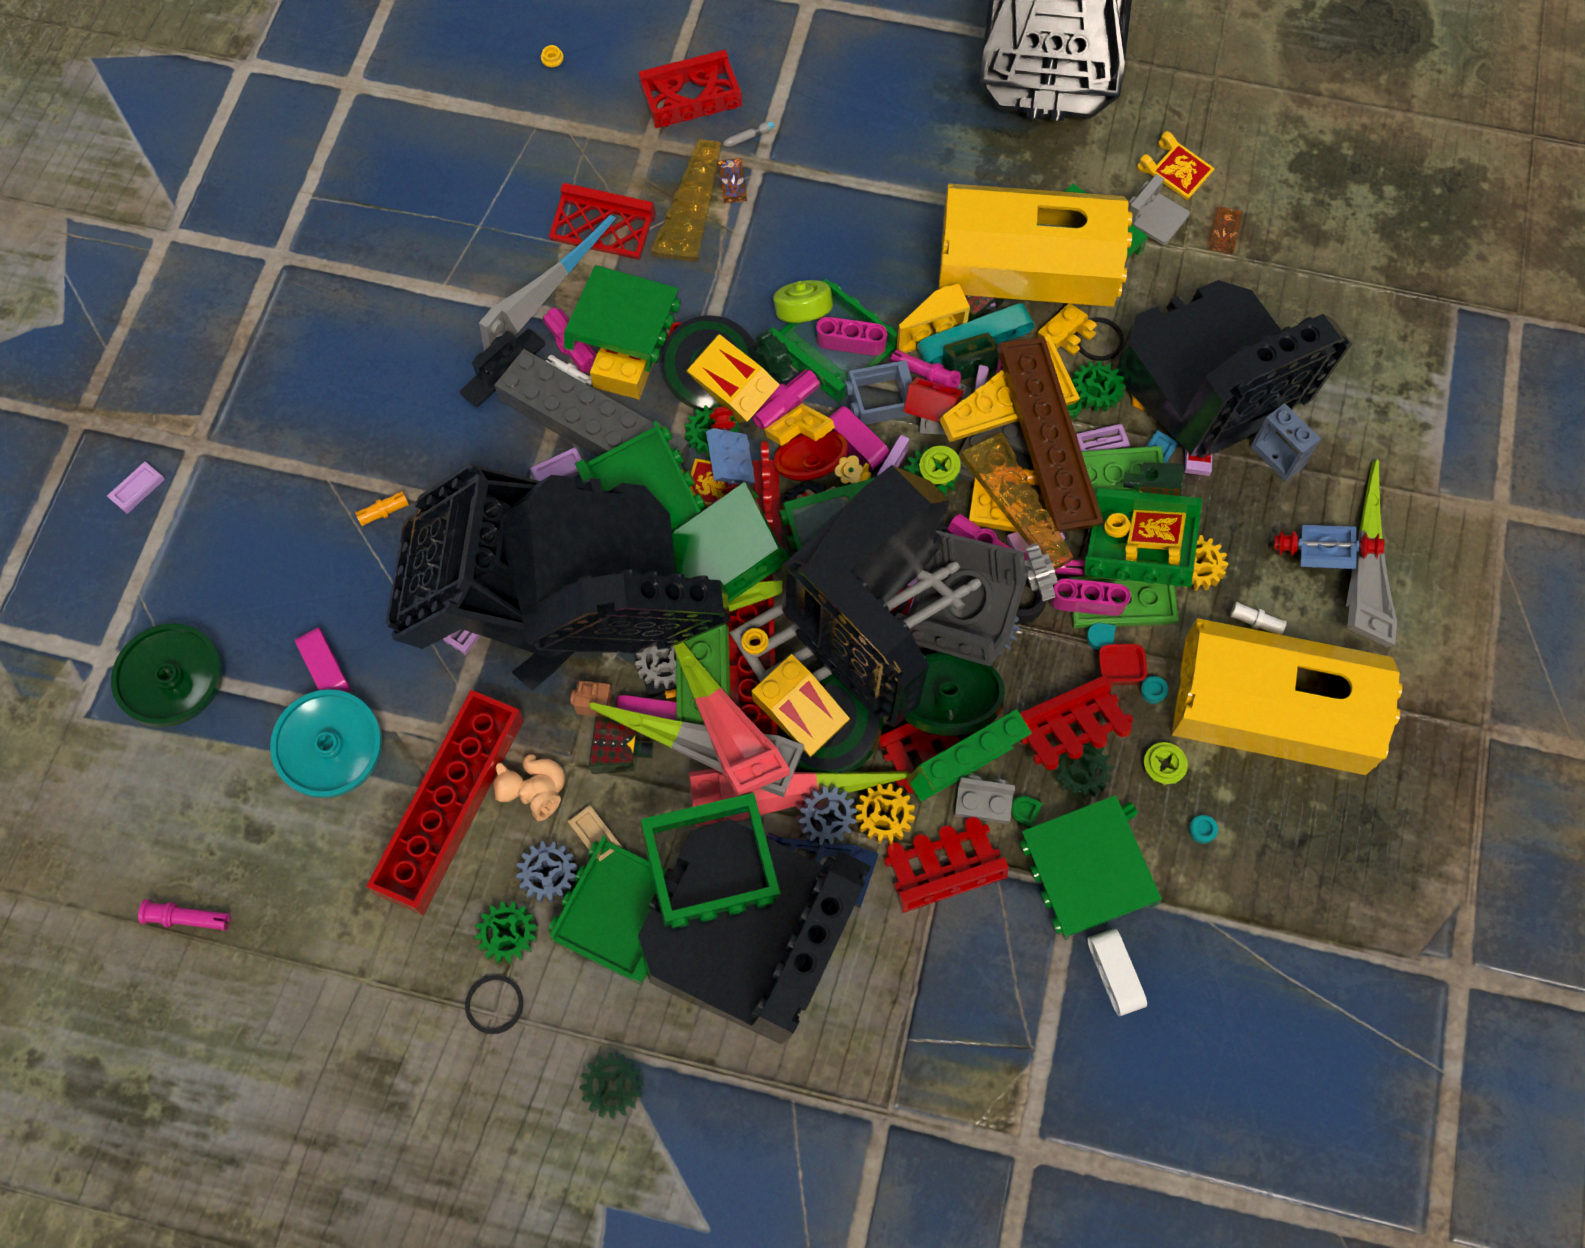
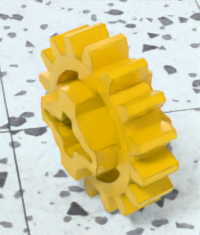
(1211, 566)
(893, 806)

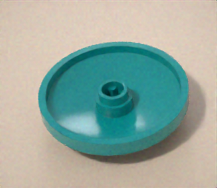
(326, 744)

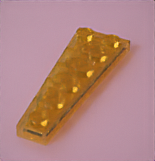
(687, 217)
(1000, 475)

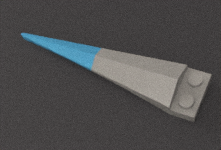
(518, 308)

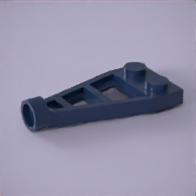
(830, 850)

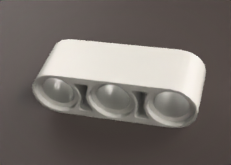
(1117, 972)

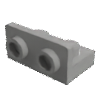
(984, 799)

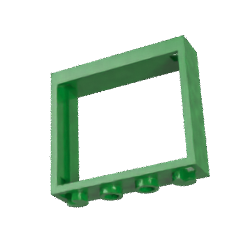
(699, 814)

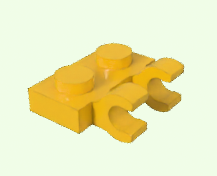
(1064, 326)

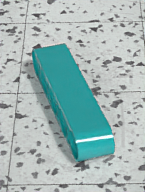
(1001, 325)

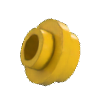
(552, 56)
(1117, 525)
(754, 633)

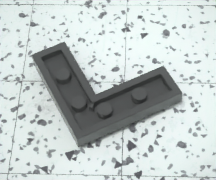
(1013, 434)

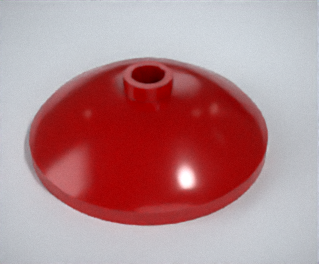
(810, 459)

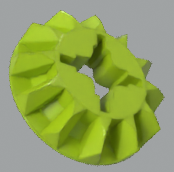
(940, 454)
(1161, 752)

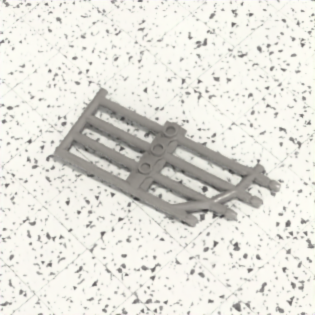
(926, 580)

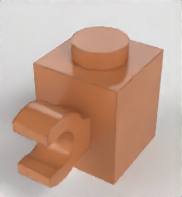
(591, 692)

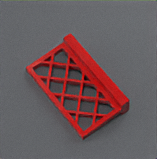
(608, 203)

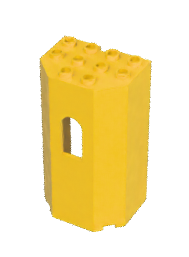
(1002, 253)
(1244, 697)

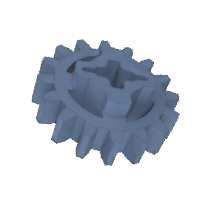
(831, 825)
(535, 873)

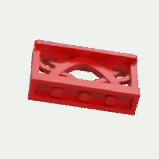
(680, 108)

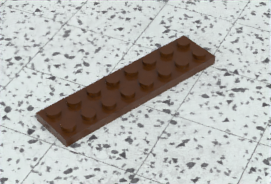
(1049, 434)

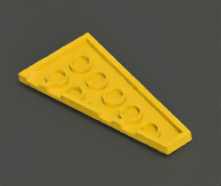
(993, 404)

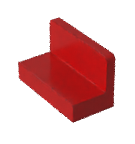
(930, 399)

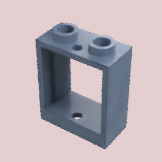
(892, 371)
(1300, 437)

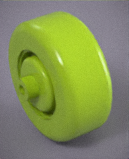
(803, 301)

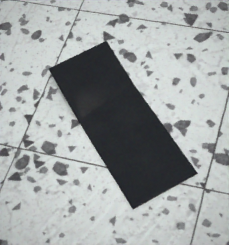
(539, 668)

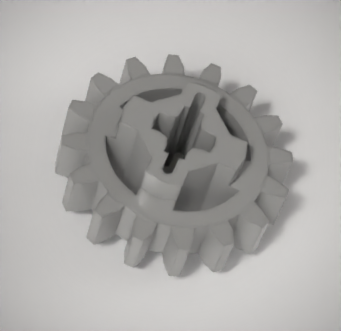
(1041, 572)
(656, 668)

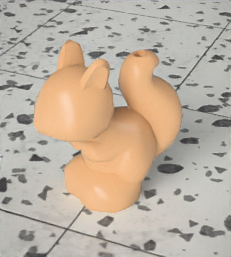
(538, 790)

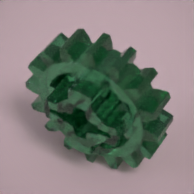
(774, 357)
(1087, 781)
(603, 1077)

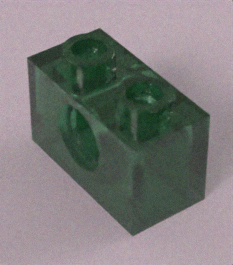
(970, 353)

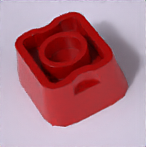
(1123, 663)

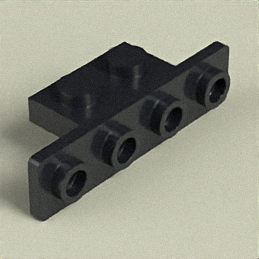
(495, 361)

